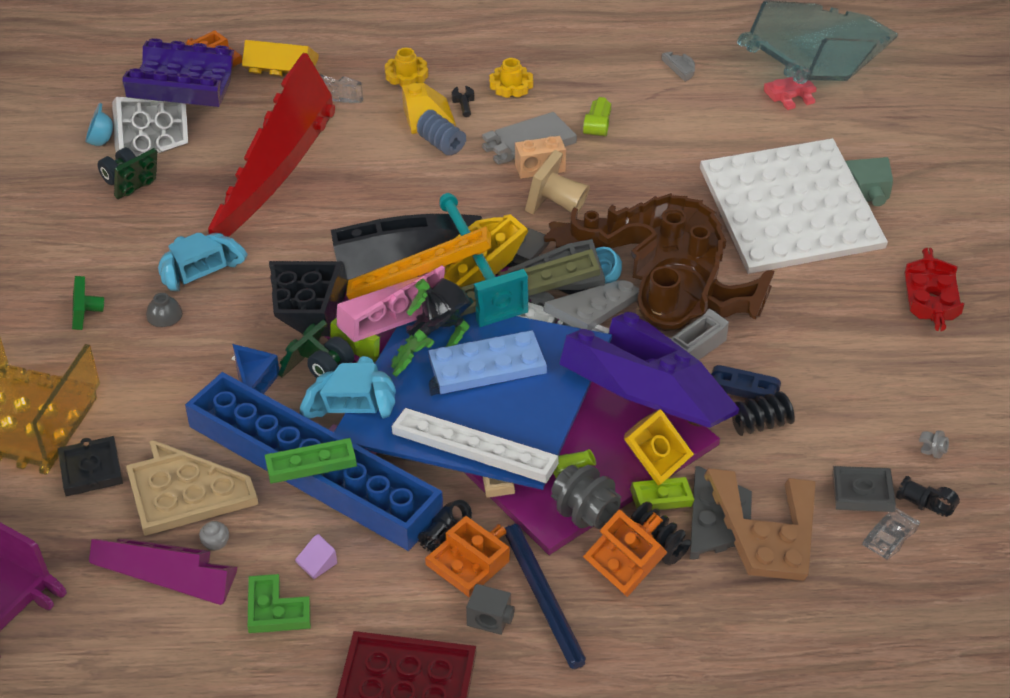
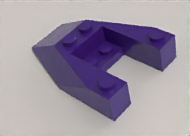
(648, 370)

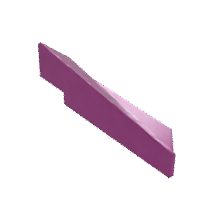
(167, 566)

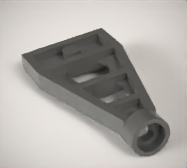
(563, 251)

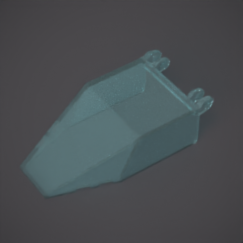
(816, 41)

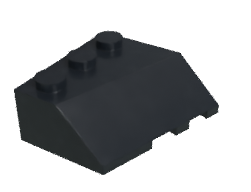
(307, 292)

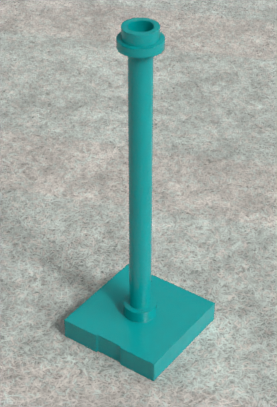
(495, 296)

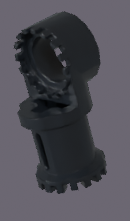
(928, 497)
(444, 518)

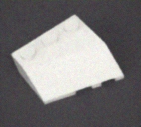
(148, 124)

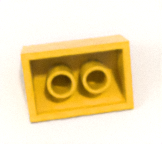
(273, 57)

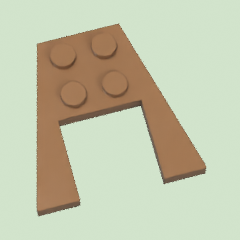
(766, 546)

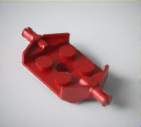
(937, 278)

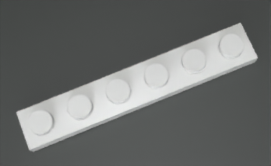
(475, 445)

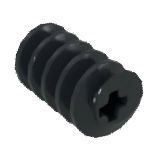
(762, 411)
(664, 534)

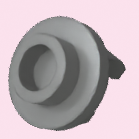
(934, 443)

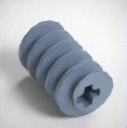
(440, 132)

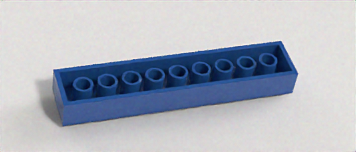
(370, 494)

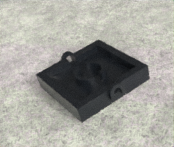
(89, 466)

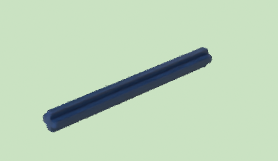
(545, 597)

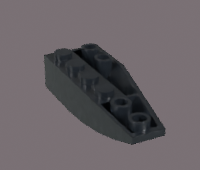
(391, 239)

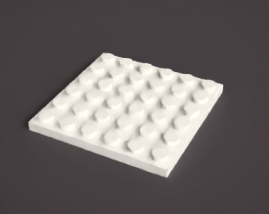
(792, 205)

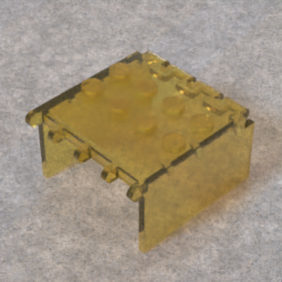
(42, 409)

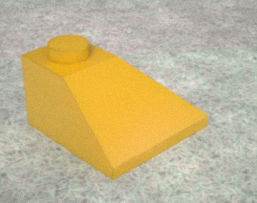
(420, 98)
(658, 446)

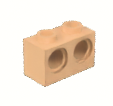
(533, 153)

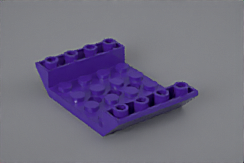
(181, 73)

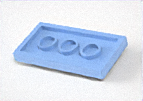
(487, 362)

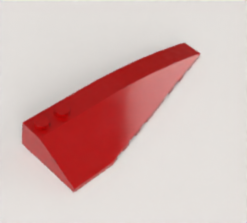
(278, 146)

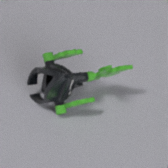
(440, 308)

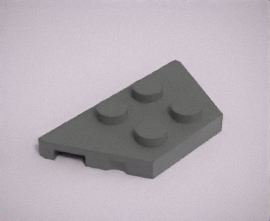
(708, 526)

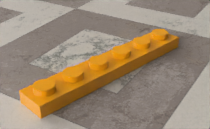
(421, 263)

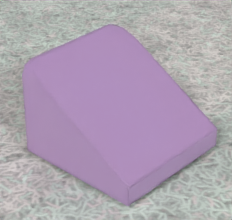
(317, 557)

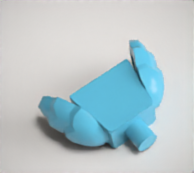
(197, 257)
(350, 390)

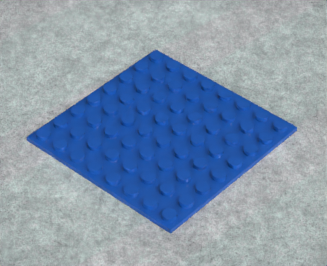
(522, 410)

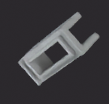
(700, 337)

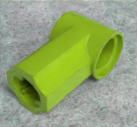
(598, 118)

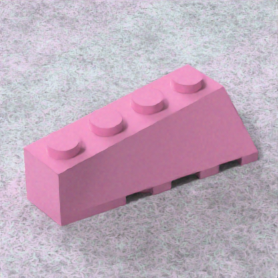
(382, 308)

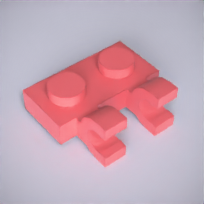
(786, 89)

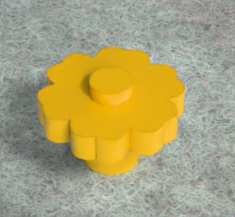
(406, 68)
(511, 79)

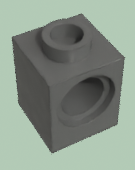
(489, 609)

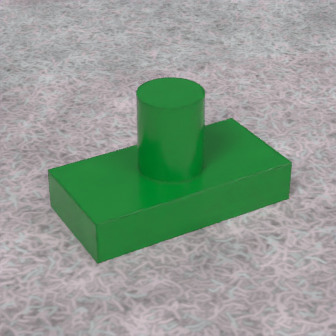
(83, 303)

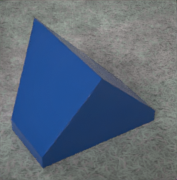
(256, 367)

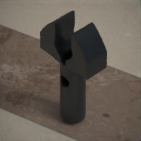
(463, 99)

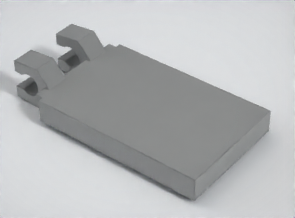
(543, 126)

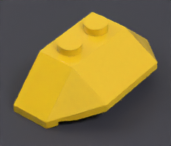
(506, 239)

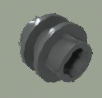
(585, 496)

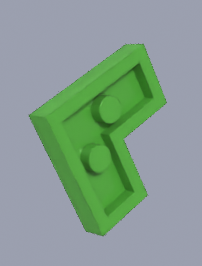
(270, 612)

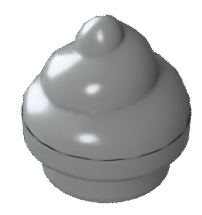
(214, 535)

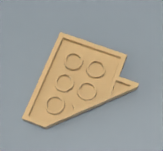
(185, 489)

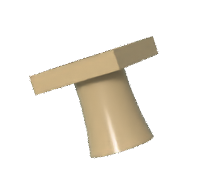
(550, 185)

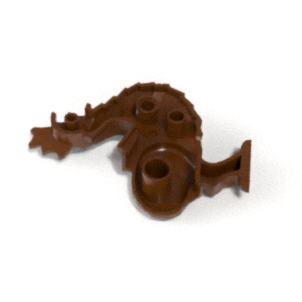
(674, 258)

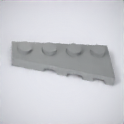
(593, 305)

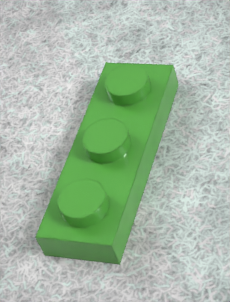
(310, 460)

